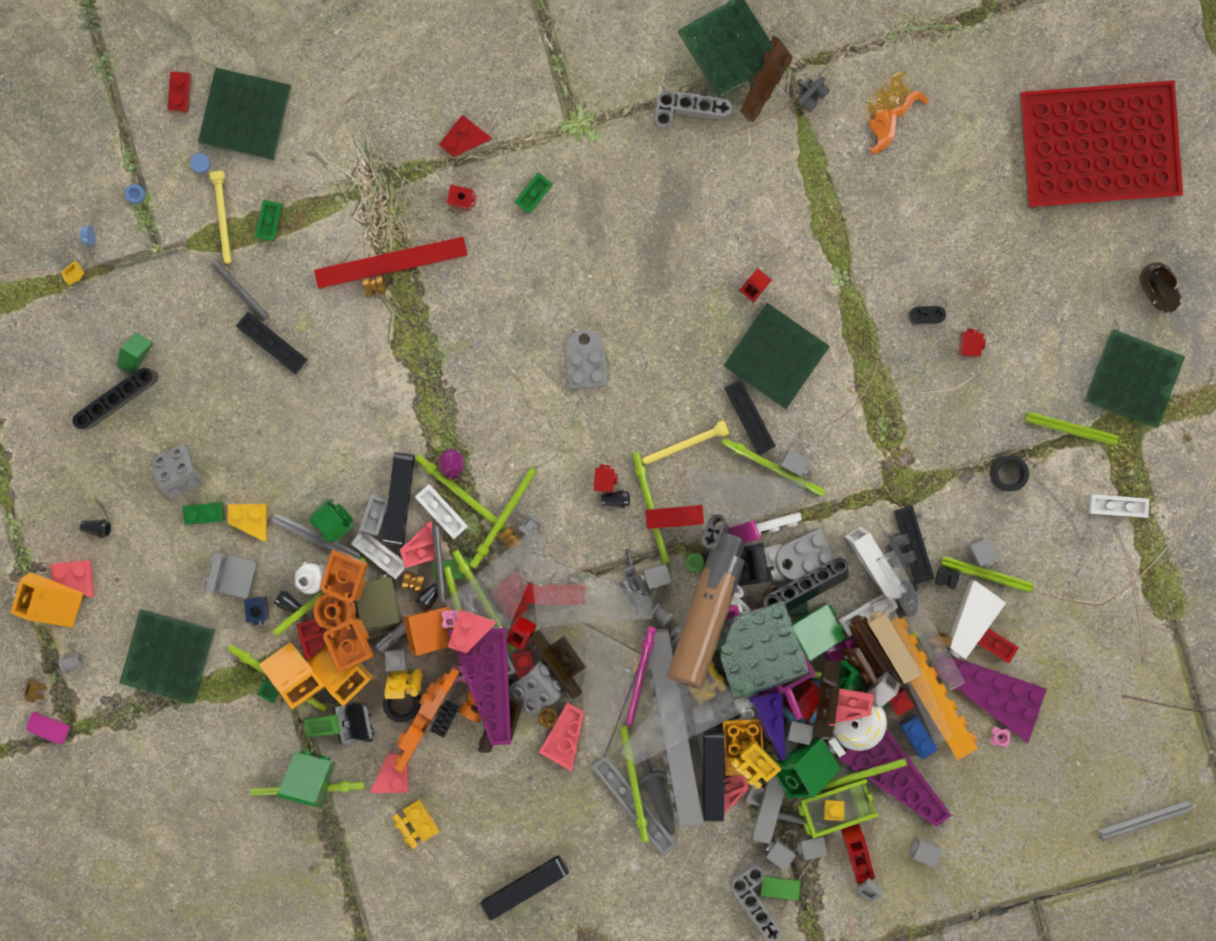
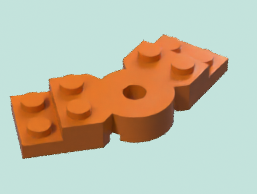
(345, 633)
(430, 705)

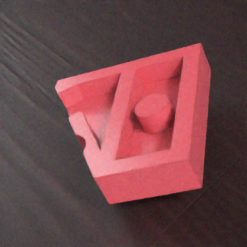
(419, 548)
(75, 575)
(469, 630)
(853, 705)
(390, 780)
(733, 788)

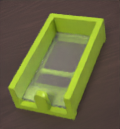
(857, 808)

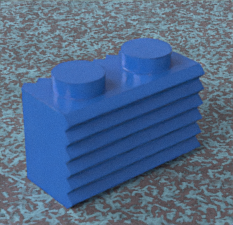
(918, 736)

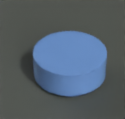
(200, 163)
(135, 194)
(87, 235)

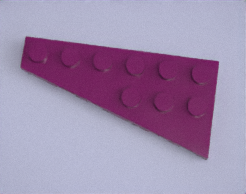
(487, 677)
(1002, 696)
(902, 783)

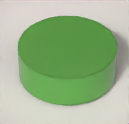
(694, 562)

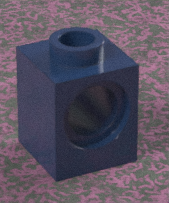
(260, 602)

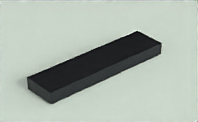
(272, 342)
(749, 417)
(908, 524)

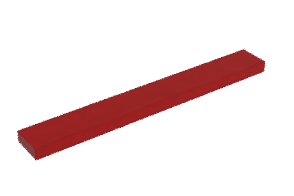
(390, 262)

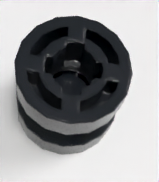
(947, 578)

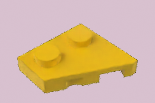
(250, 519)

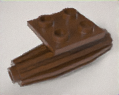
(869, 655)

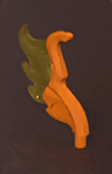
(890, 106)

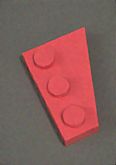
(564, 737)

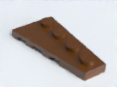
(766, 80)

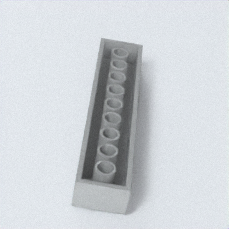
(678, 757)

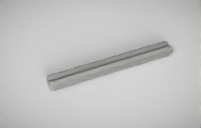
(312, 536)
(1145, 820)

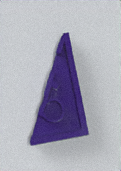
(771, 717)

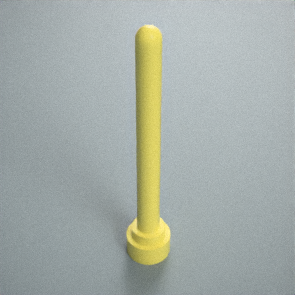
(217, 179)
(719, 429)

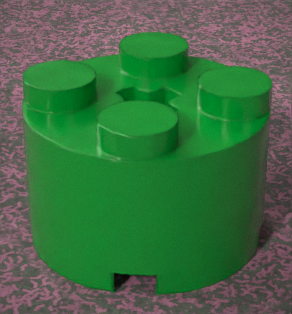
(331, 521)

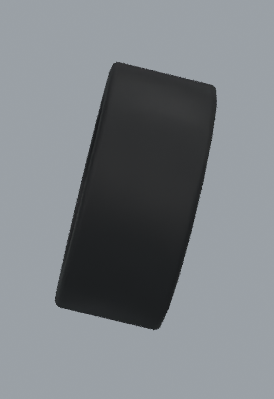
(1023, 476)
(401, 718)

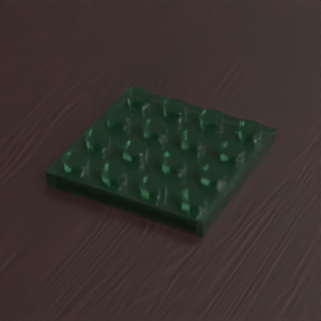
(727, 45)
(244, 113)
(776, 356)
(1134, 378)
(760, 650)
(167, 656)

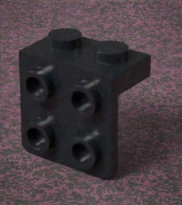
(354, 723)

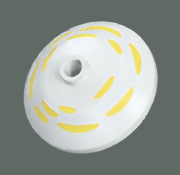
(866, 735)

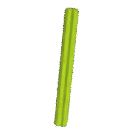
(1071, 428)
(987, 574)

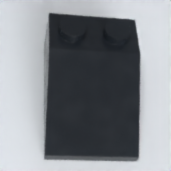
(755, 567)

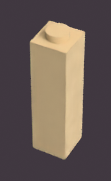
(894, 646)

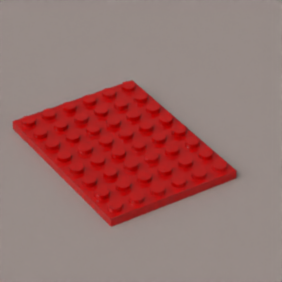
(1101, 143)

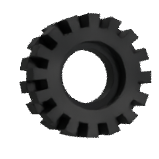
(444, 718)

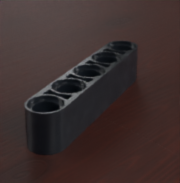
(106, 402)
(398, 499)
(812, 580)
(713, 776)
(524, 887)

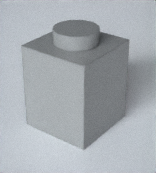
(795, 463)
(982, 552)
(656, 576)
(396, 659)
(884, 690)
(798, 732)
(812, 848)
(925, 852)
(779, 853)

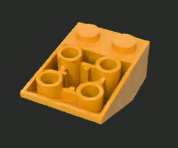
(46, 601)
(291, 676)
(341, 685)
(737, 737)

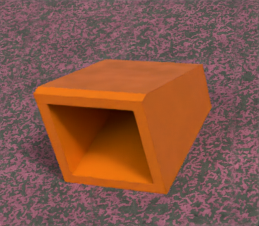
(426, 631)

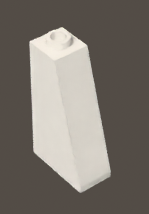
(868, 552)
(973, 618)

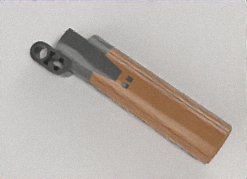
(709, 605)

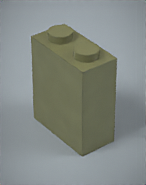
(379, 602)

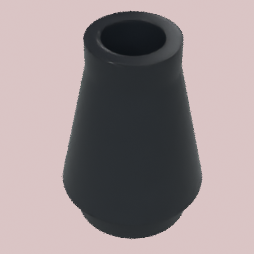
(616, 499)
(98, 528)
(427, 597)
(287, 602)

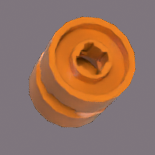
(468, 710)

